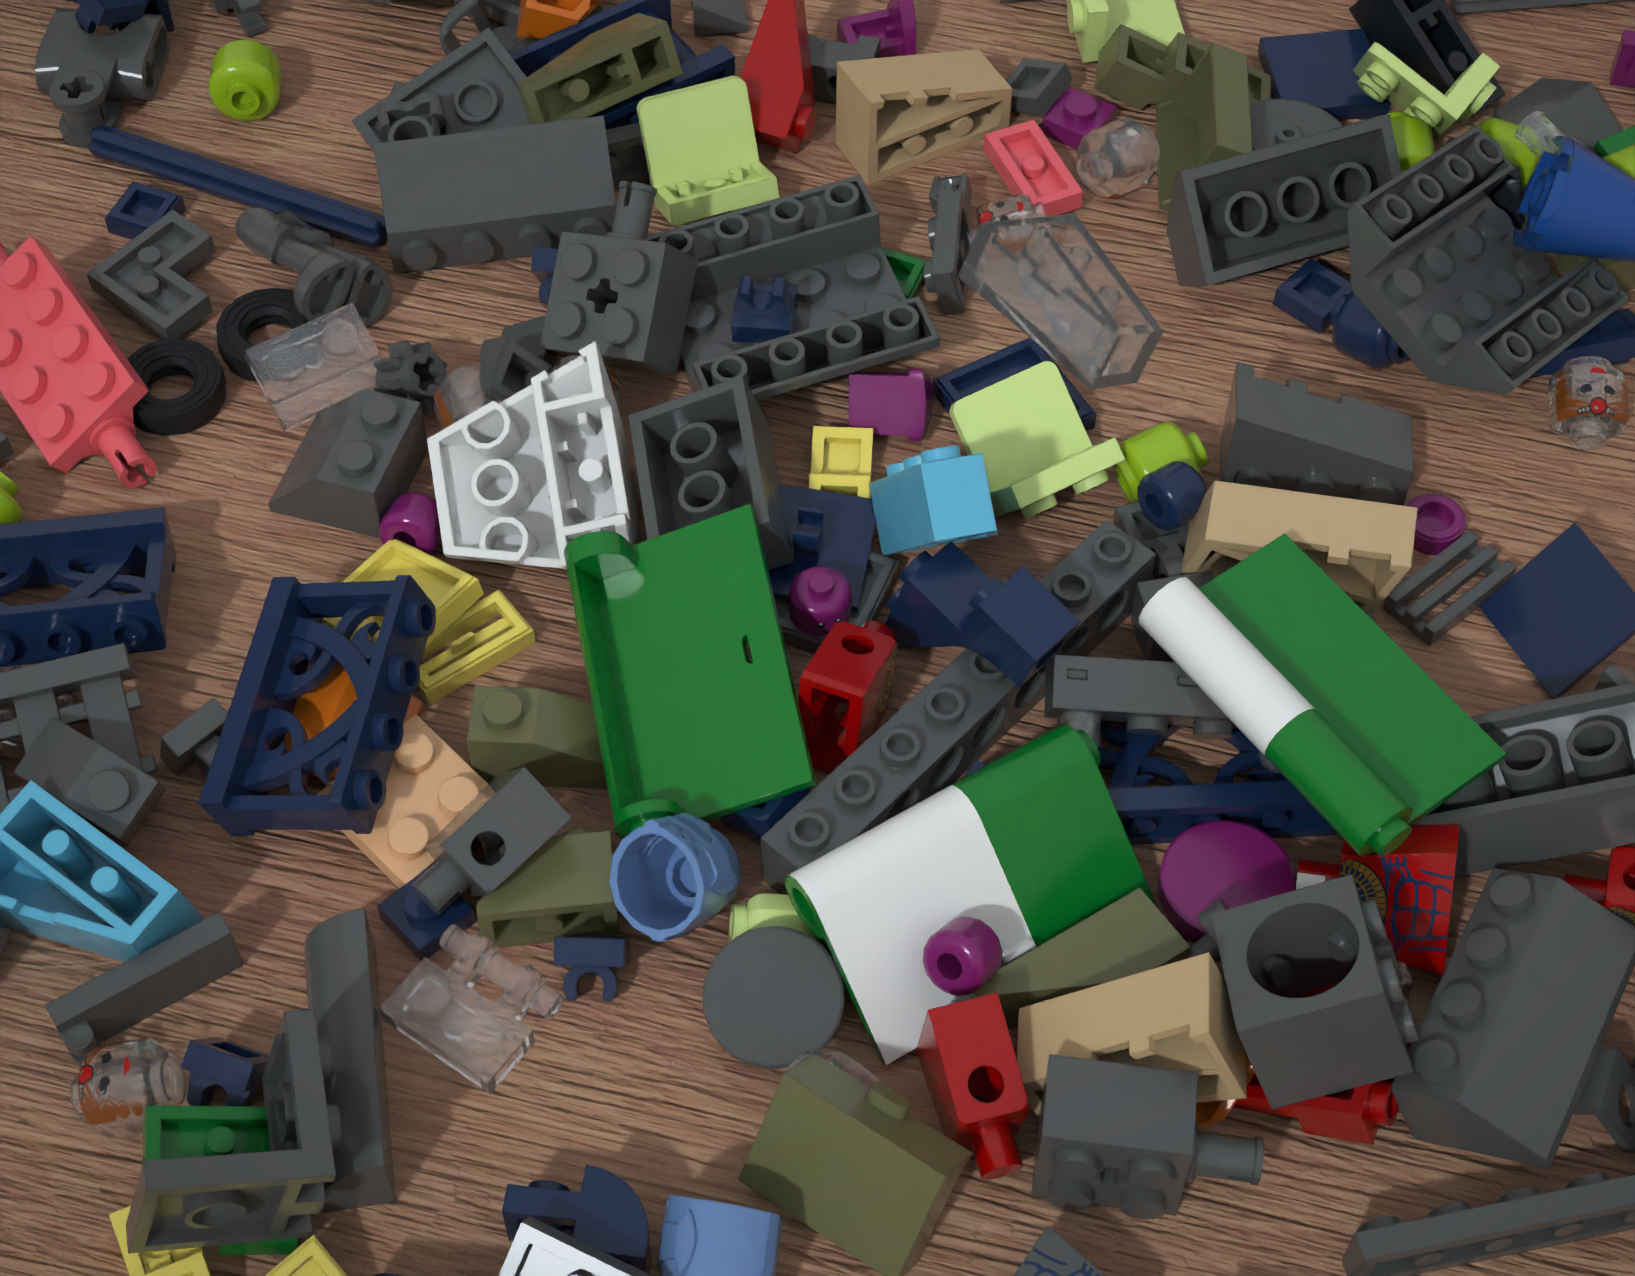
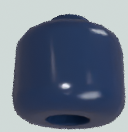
(1171, 495)

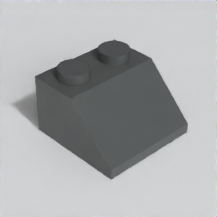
(354, 462)

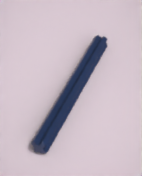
(237, 185)

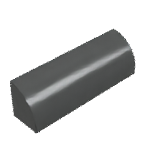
(347, 1011)

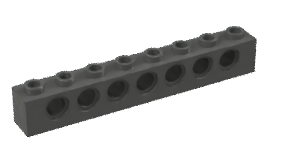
(954, 715)

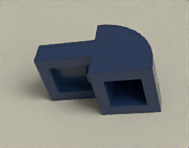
(601, 1215)

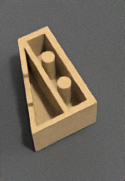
(916, 108)

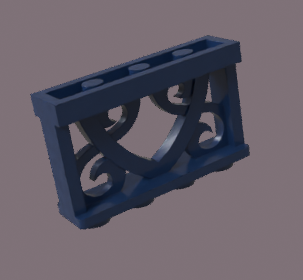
(96, 559)
(359, 743)
(1164, 812)

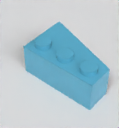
(933, 501)
(80, 885)

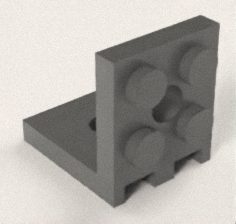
(256, 1193)

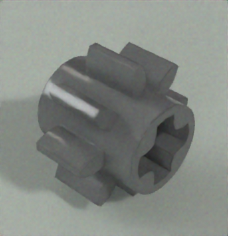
(410, 373)

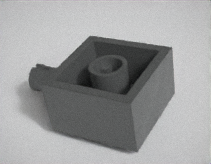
(621, 291)
(1128, 1139)

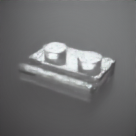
(315, 365)

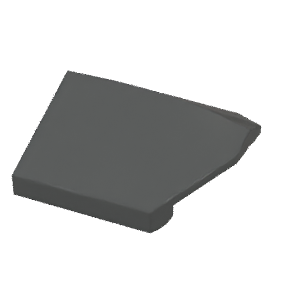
(1569, 105)

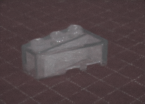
(1063, 296)

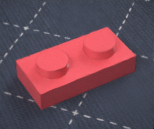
(1033, 167)

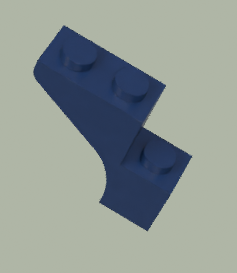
(956, 604)

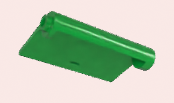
(671, 673)

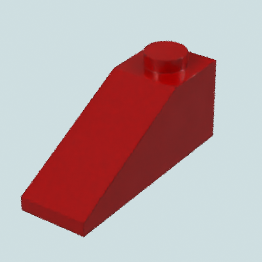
(781, 77)

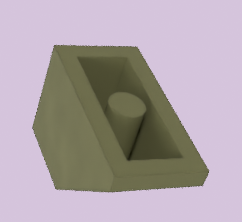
(554, 893)

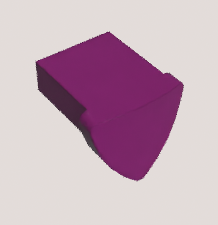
(893, 25)
(891, 402)

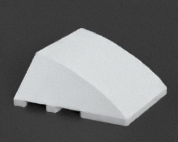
(536, 470)

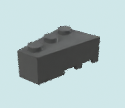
(1313, 444)

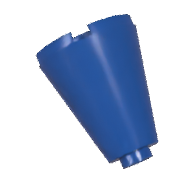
(1578, 206)

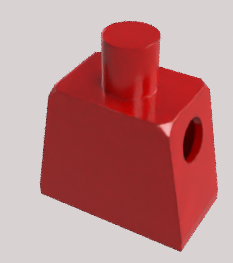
(969, 1058)

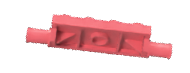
(65, 368)

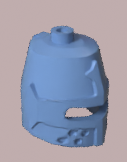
(673, 876)
(717, 1239)

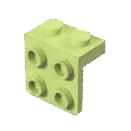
(1098, 19)
(1389, 78)
(703, 151)
(1031, 440)

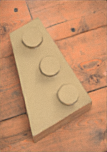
(1354, 541)
(1154, 1018)

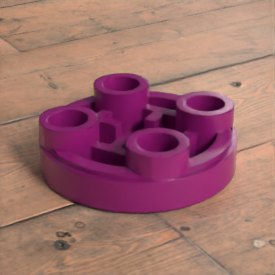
(1220, 862)

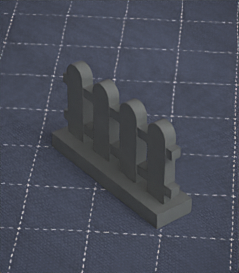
(106, 704)

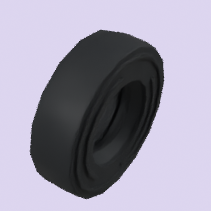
(248, 314)
(186, 411)

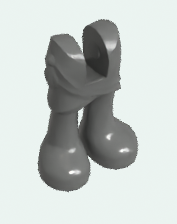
(327, 273)

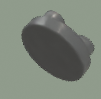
(773, 997)

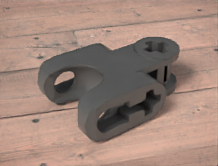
(96, 74)

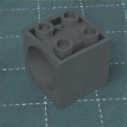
(1325, 1041)

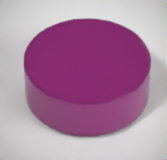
(1437, 523)

